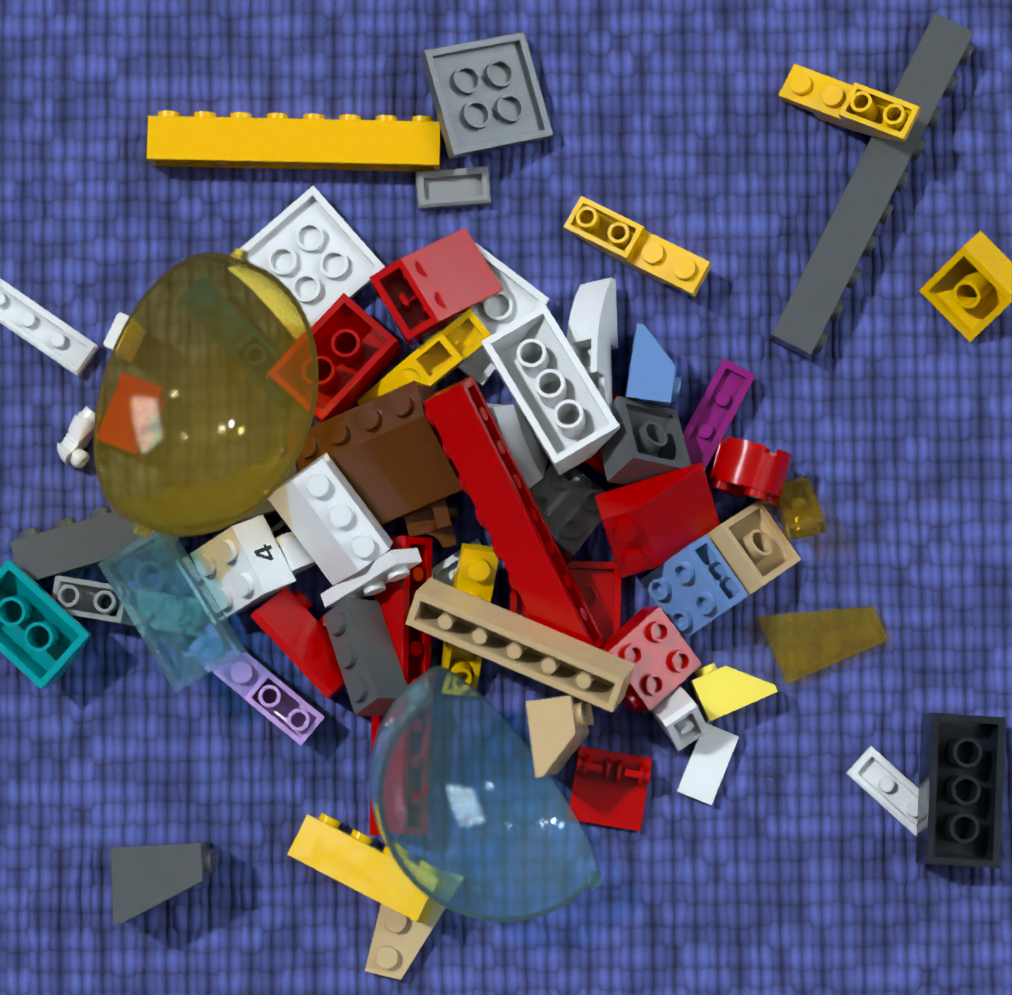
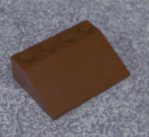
(387, 453)

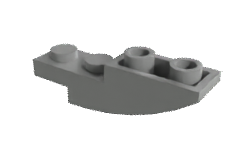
(89, 600)

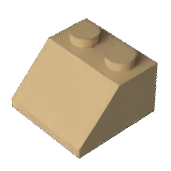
(754, 547)

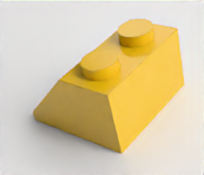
(972, 286)

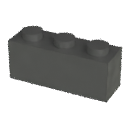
(365, 655)

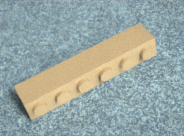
(520, 644)

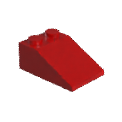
(657, 517)

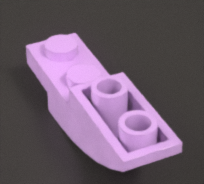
(271, 696)

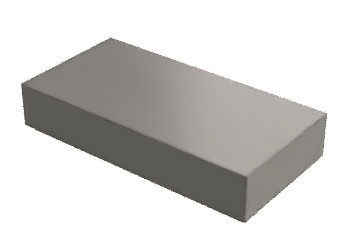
(453, 188)

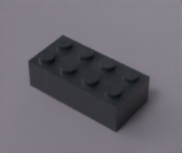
(960, 790)

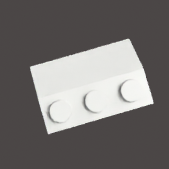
(330, 520)

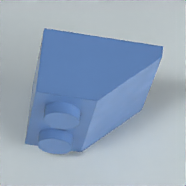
(651, 371)

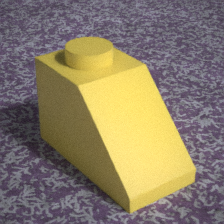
(727, 690)

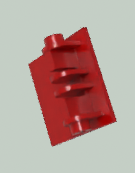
(610, 788)

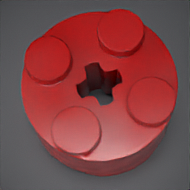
(749, 470)

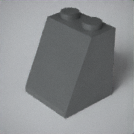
(156, 873)

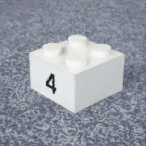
(243, 566)

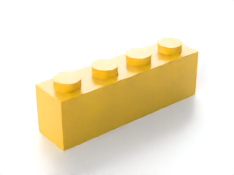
(359, 865)

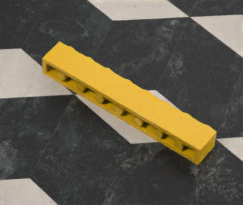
(293, 143)

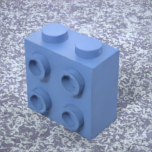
(694, 586)

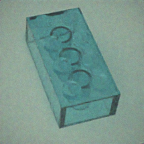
(172, 608)

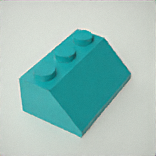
(36, 629)

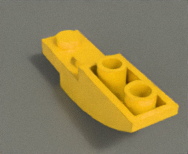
(849, 105)
(636, 247)
(435, 357)
(476, 577)

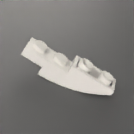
(594, 332)

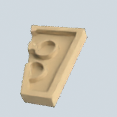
(398, 941)

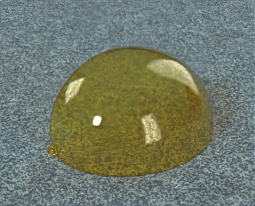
(205, 397)

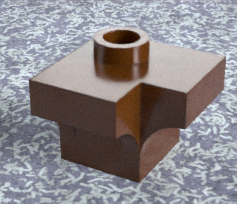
(434, 523)

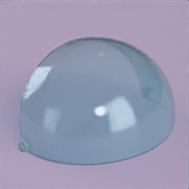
(466, 809)

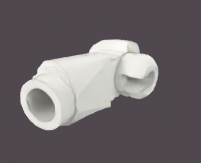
(78, 436)

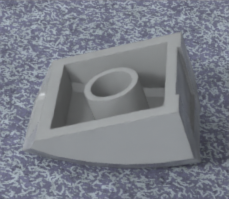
(522, 442)

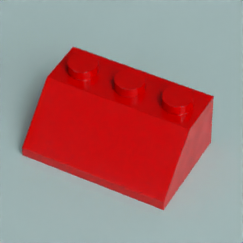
(350, 356)
(302, 639)

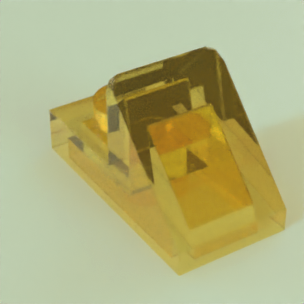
(800, 510)

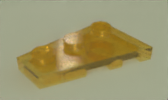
(820, 638)

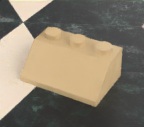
(556, 731)

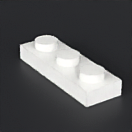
(372, 578)

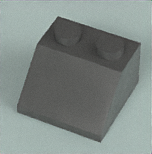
(646, 443)

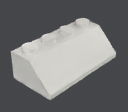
(551, 388)

